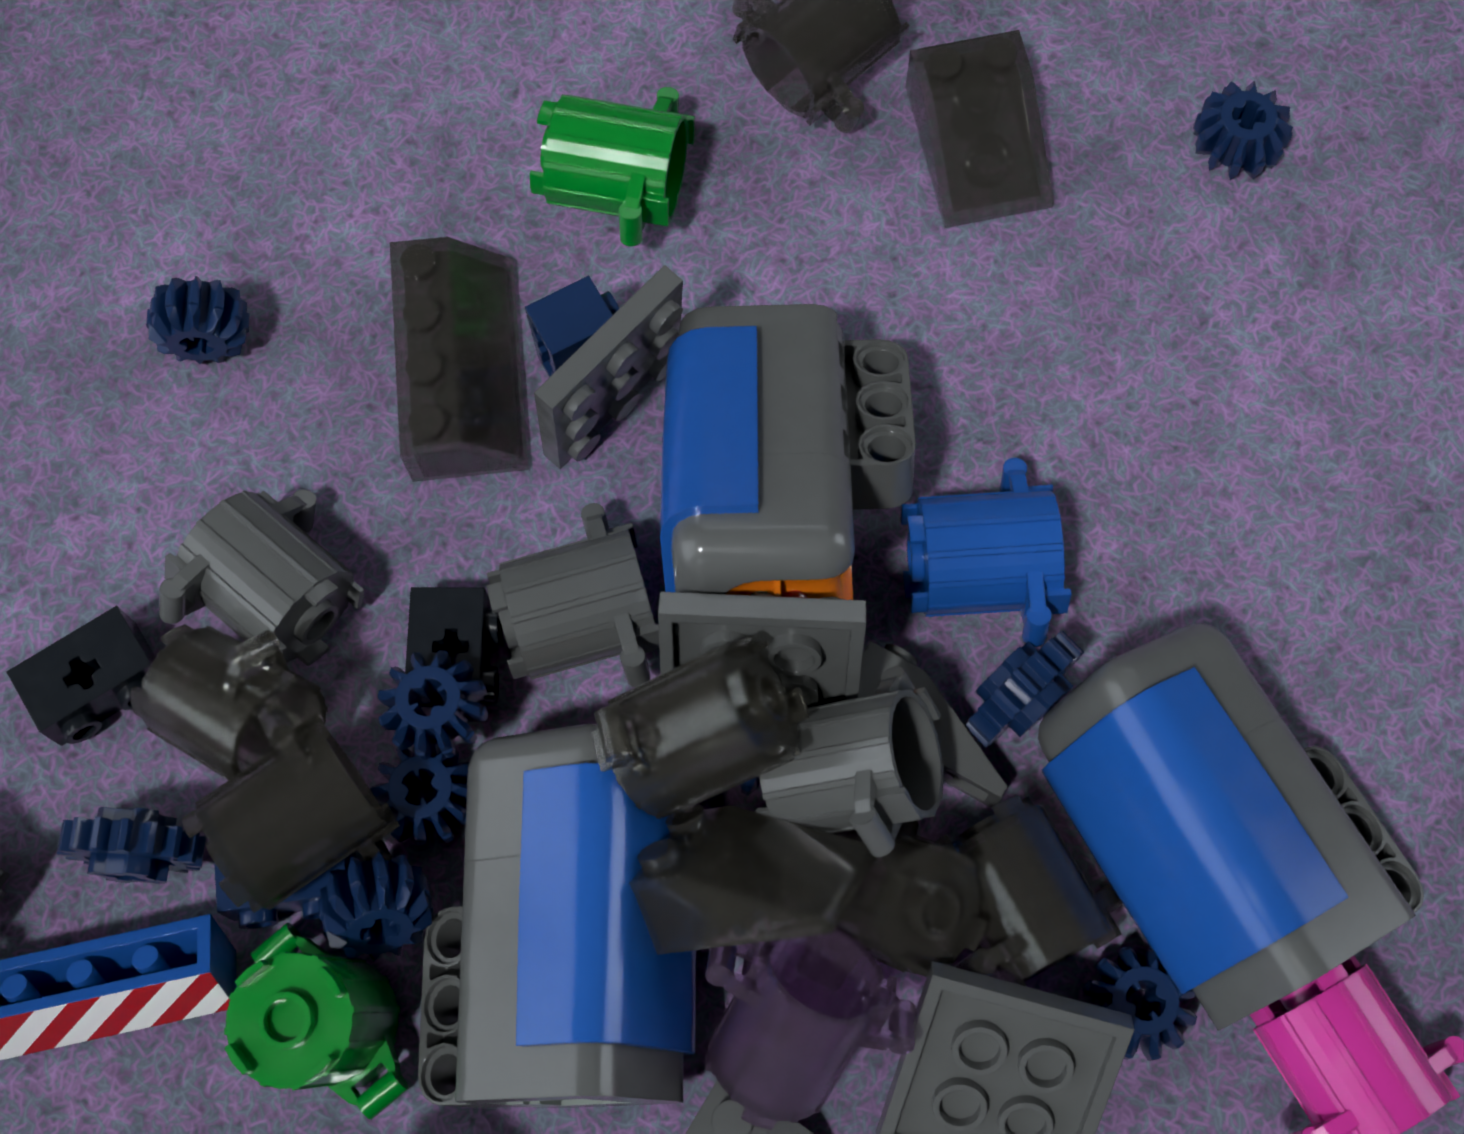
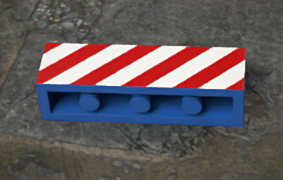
(114, 985)

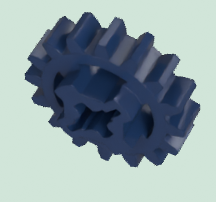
(1024, 688)
(131, 845)

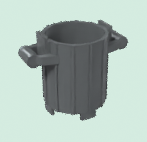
(261, 573)
(577, 604)
(863, 765)

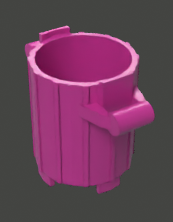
(1355, 1056)

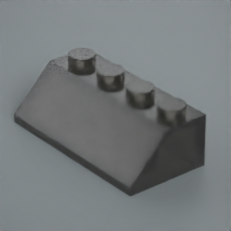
(457, 360)

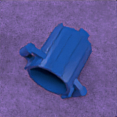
(989, 553)

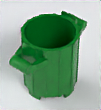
(615, 159)
(315, 1023)

